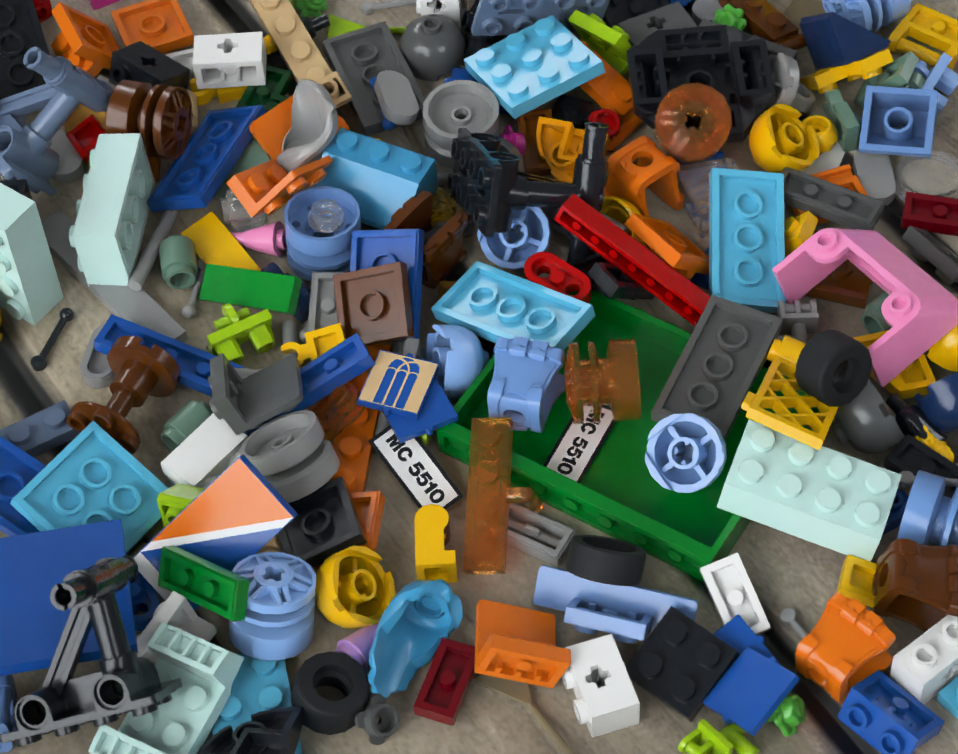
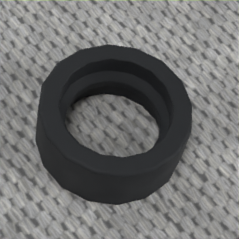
(605, 560)

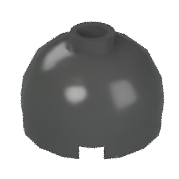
(433, 46)
(867, 423)

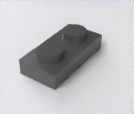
(929, 248)

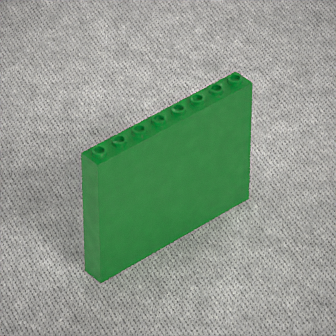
(618, 488)

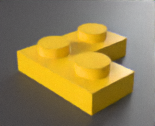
(867, 67)

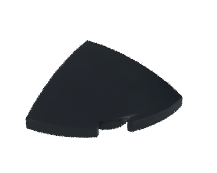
(268, 733)

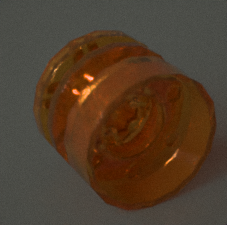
(690, 144)
(603, 381)

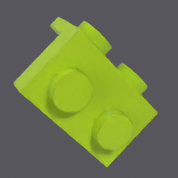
(606, 41)

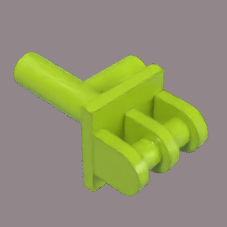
(708, 740)

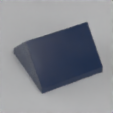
(838, 41)

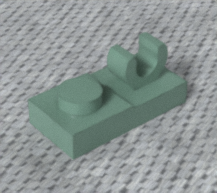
(896, 74)

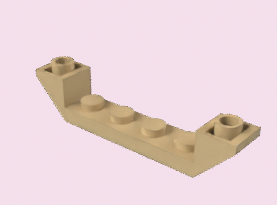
(298, 47)

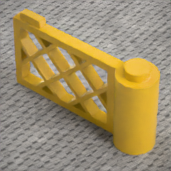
(784, 358)

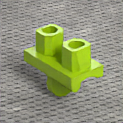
(238, 328)

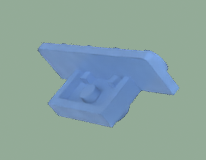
(614, 609)

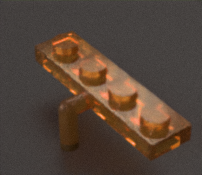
(490, 496)

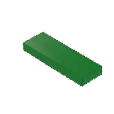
(250, 289)
(203, 583)

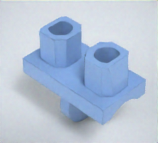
(939, 77)

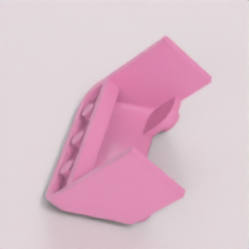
(916, 304)

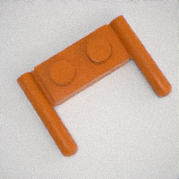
(613, 93)

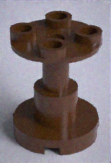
(138, 375)

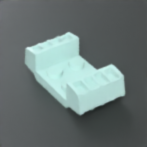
(194, 708)

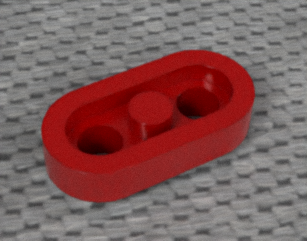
(561, 278)

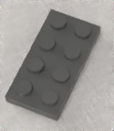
(358, 59)
(719, 364)

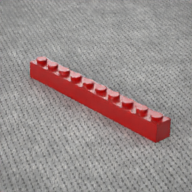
(632, 258)

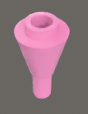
(265, 239)

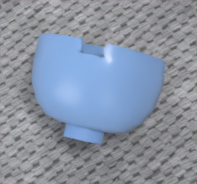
(528, 235)
(458, 355)
(685, 452)

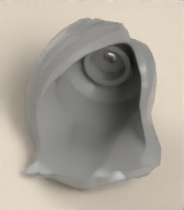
(311, 128)

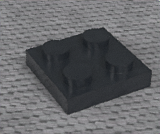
(323, 524)
(681, 663)

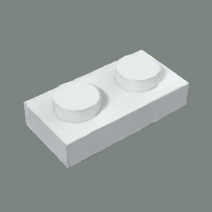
(734, 593)

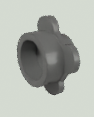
(388, 719)

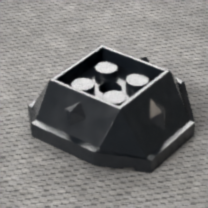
(705, 55)

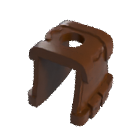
(444, 247)
(916, 583)

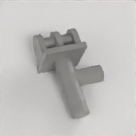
(798, 319)

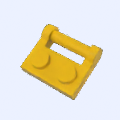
(929, 28)

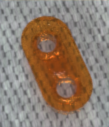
(338, 410)

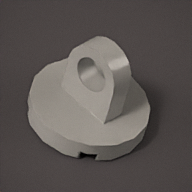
(787, 85)

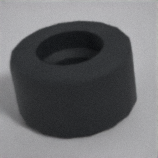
(833, 368)
(336, 671)

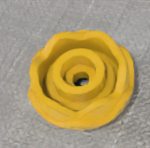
(825, 131)

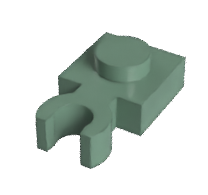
(844, 119)

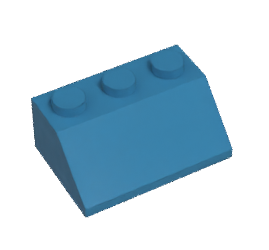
(377, 174)

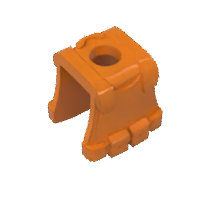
(652, 171)
(844, 647)

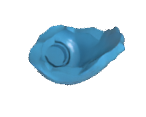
(411, 633)

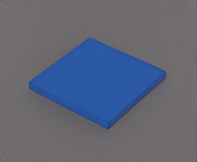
(28, 573)

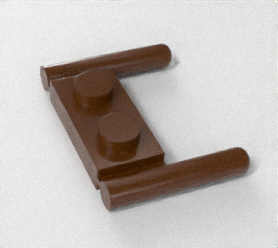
(768, 23)

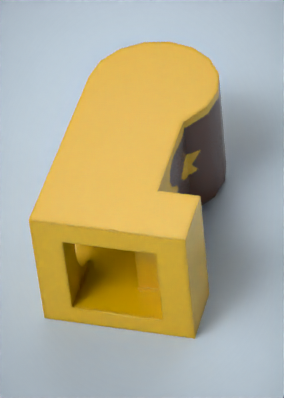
(431, 537)

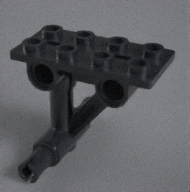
(490, 185)
(101, 696)

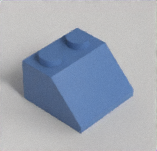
(898, 121)

